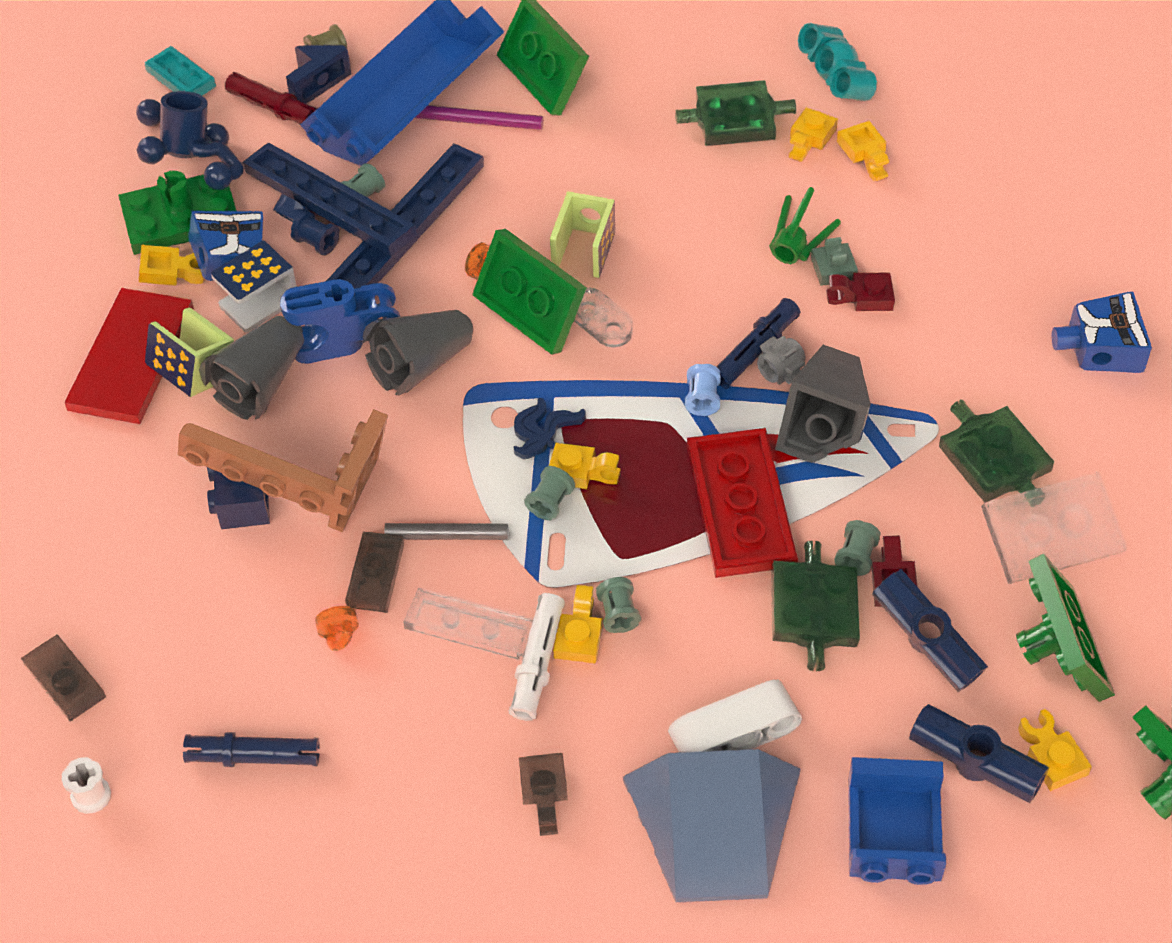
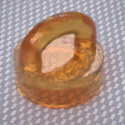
(476, 259)
(337, 622)

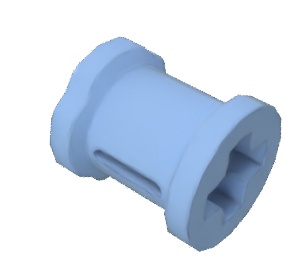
(702, 394)

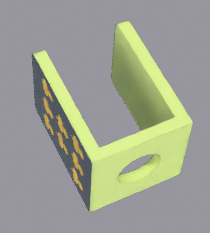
(572, 218)
(181, 358)

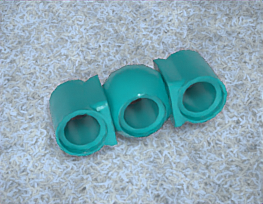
(837, 62)

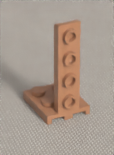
(286, 479)

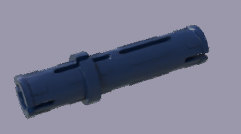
(749, 348)
(251, 750)

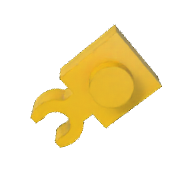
(165, 265)
(1056, 751)

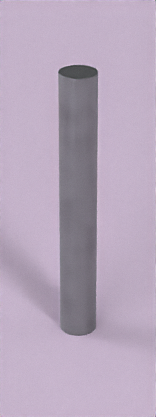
(448, 531)

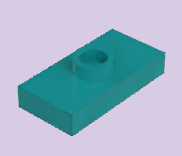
(179, 72)

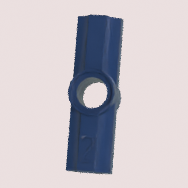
(947, 652)
(1001, 766)

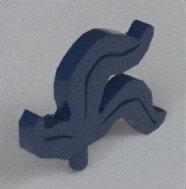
(536, 439)

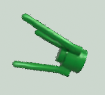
(790, 242)

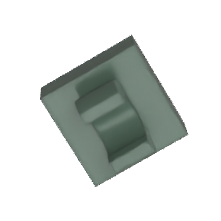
(832, 260)

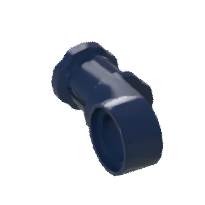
(306, 227)

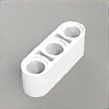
(738, 721)

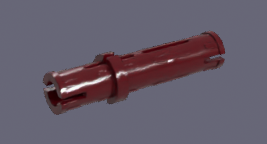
(283, 105)

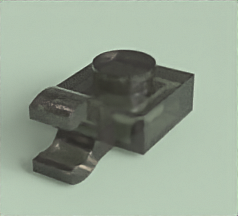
(543, 784)

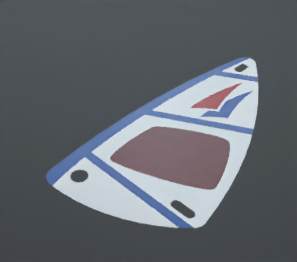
(654, 508)

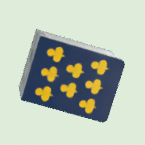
(254, 285)

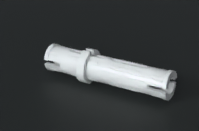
(533, 672)

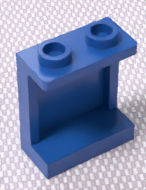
(895, 820)

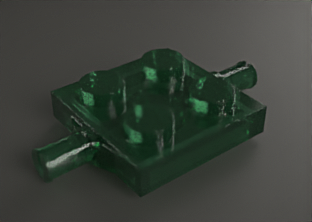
(735, 112)
(994, 452)
(814, 605)

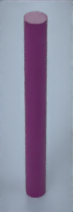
(482, 117)

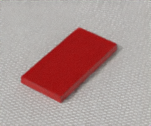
(114, 375)
(740, 502)

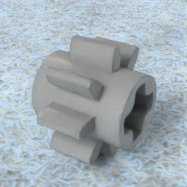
(780, 359)

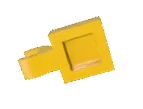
(810, 131)
(866, 144)
(584, 465)
(579, 633)

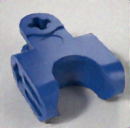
(335, 316)

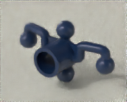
(187, 135)

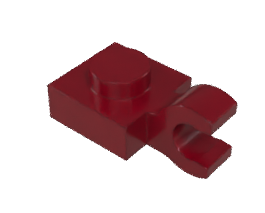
(865, 290)
(891, 563)

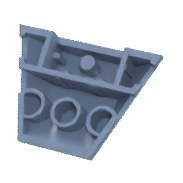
(715, 820)

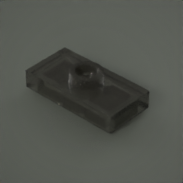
(375, 572)
(63, 677)

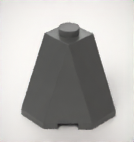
(825, 406)

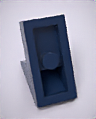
(318, 70)

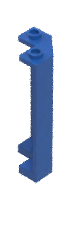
(400, 81)

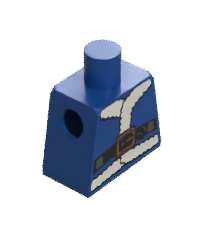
(222, 236)
(1106, 335)

